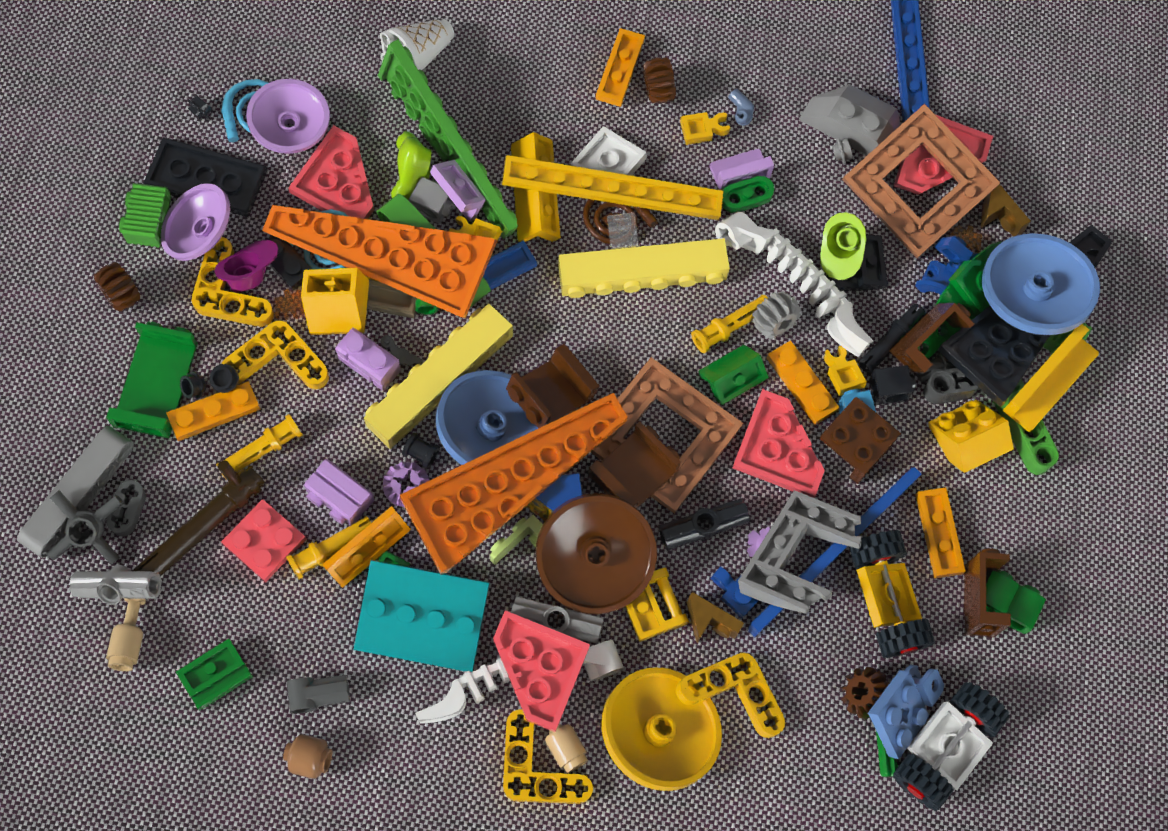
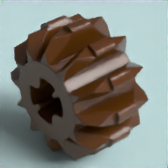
(659, 80)
(117, 286)
(863, 681)

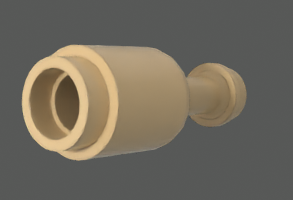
(126, 639)
(566, 748)

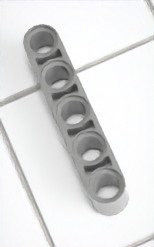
(79, 486)

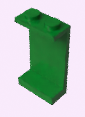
(154, 380)

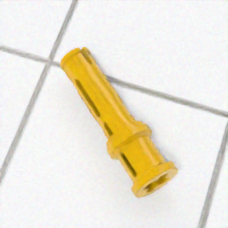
(718, 328)
(272, 439)
(317, 554)

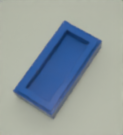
(509, 264)

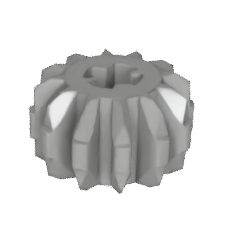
(776, 314)

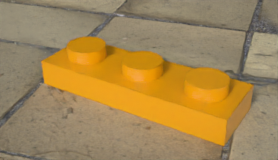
(620, 67)
(802, 382)
(213, 411)
(940, 533)
(366, 546)

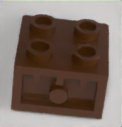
(860, 437)

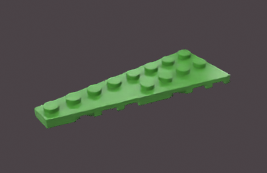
(441, 129)

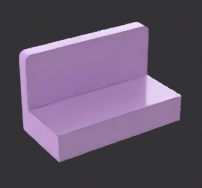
(740, 168)
(458, 188)

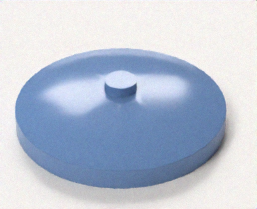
(1040, 284)
(479, 415)

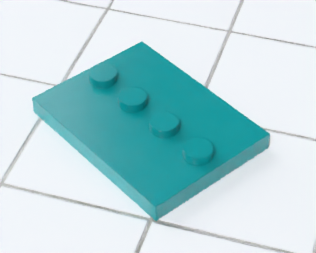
(421, 616)

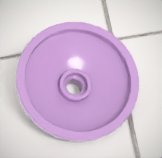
(283, 104)
(195, 222)

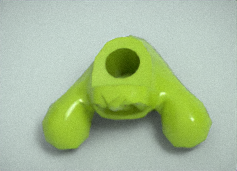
(412, 163)

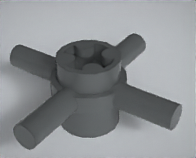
(93, 520)

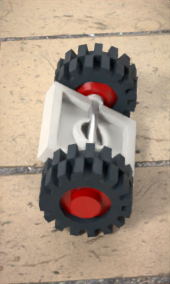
(951, 745)

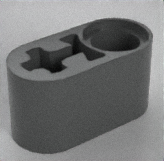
(949, 379)

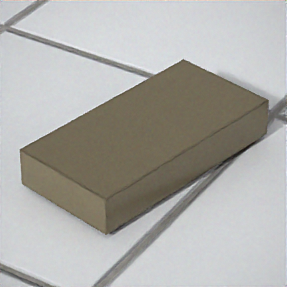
(390, 300)

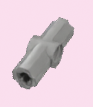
(115, 584)
(576, 624)

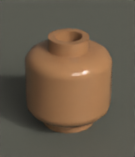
(308, 756)

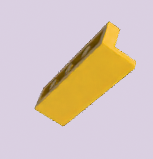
(535, 210)
(1052, 380)

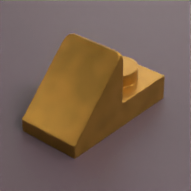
(1001, 206)
(705, 613)

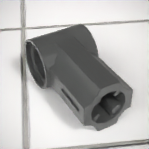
(309, 693)

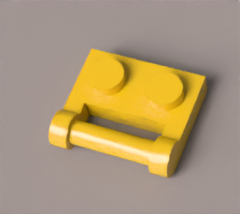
(645, 612)

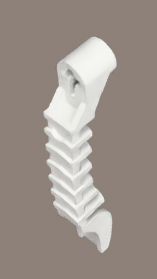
(743, 232)
(600, 662)

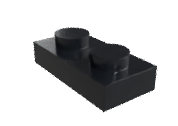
(288, 264)

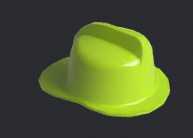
(843, 246)

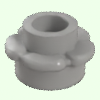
(842, 150)

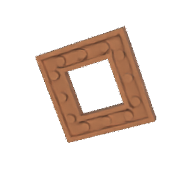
(915, 232)
(715, 423)

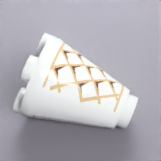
(422, 39)

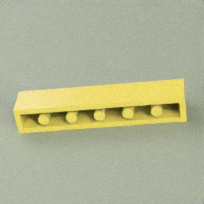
(643, 268)
(423, 388)

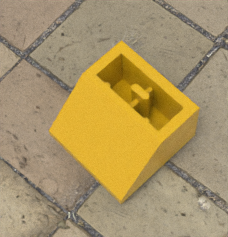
(335, 300)
(972, 435)

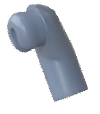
(744, 107)

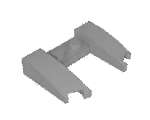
(800, 516)

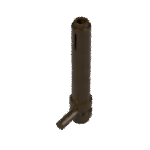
(233, 496)

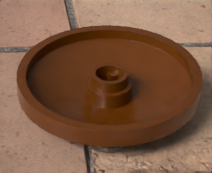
(596, 553)

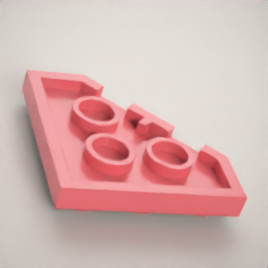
(922, 171)
(335, 177)
(779, 448)
(539, 666)

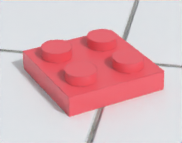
(263, 540)

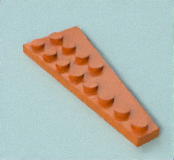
(419, 261)
(482, 495)

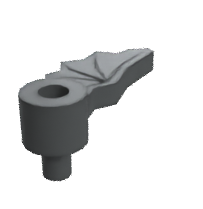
(402, 354)

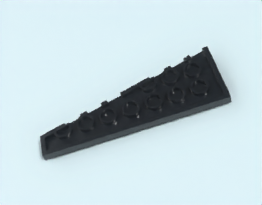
(999, 354)

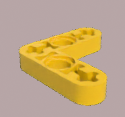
(215, 291)
(273, 347)
(742, 682)
(524, 770)

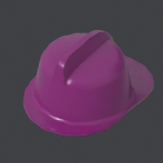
(247, 266)

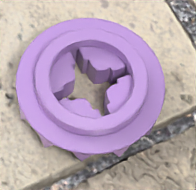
(392, 488)

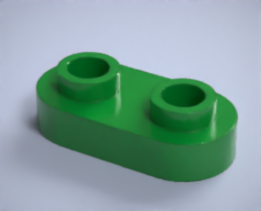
(745, 194)

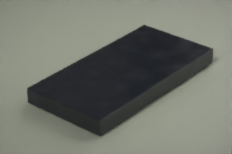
(186, 166)

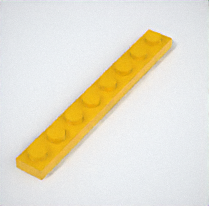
(612, 187)

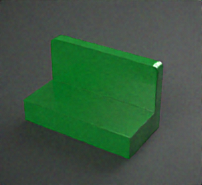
(734, 373)

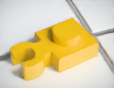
(700, 128)
(478, 228)
(844, 374)

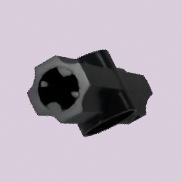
(722, 518)

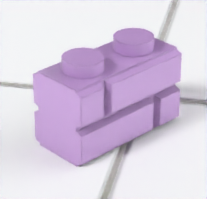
(368, 359)
(338, 492)

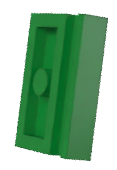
(214, 674)

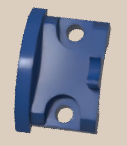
(940, 277)

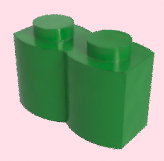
(1007, 596)

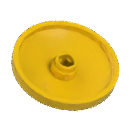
(657, 735)

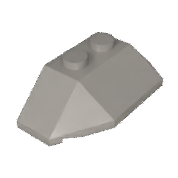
(852, 115)

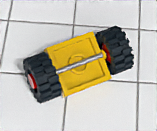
(890, 594)

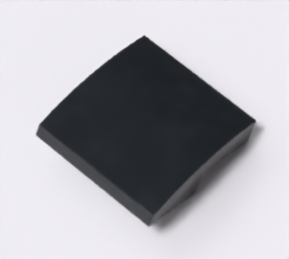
(872, 272)

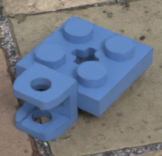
(902, 708)

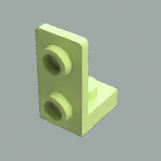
(520, 530)

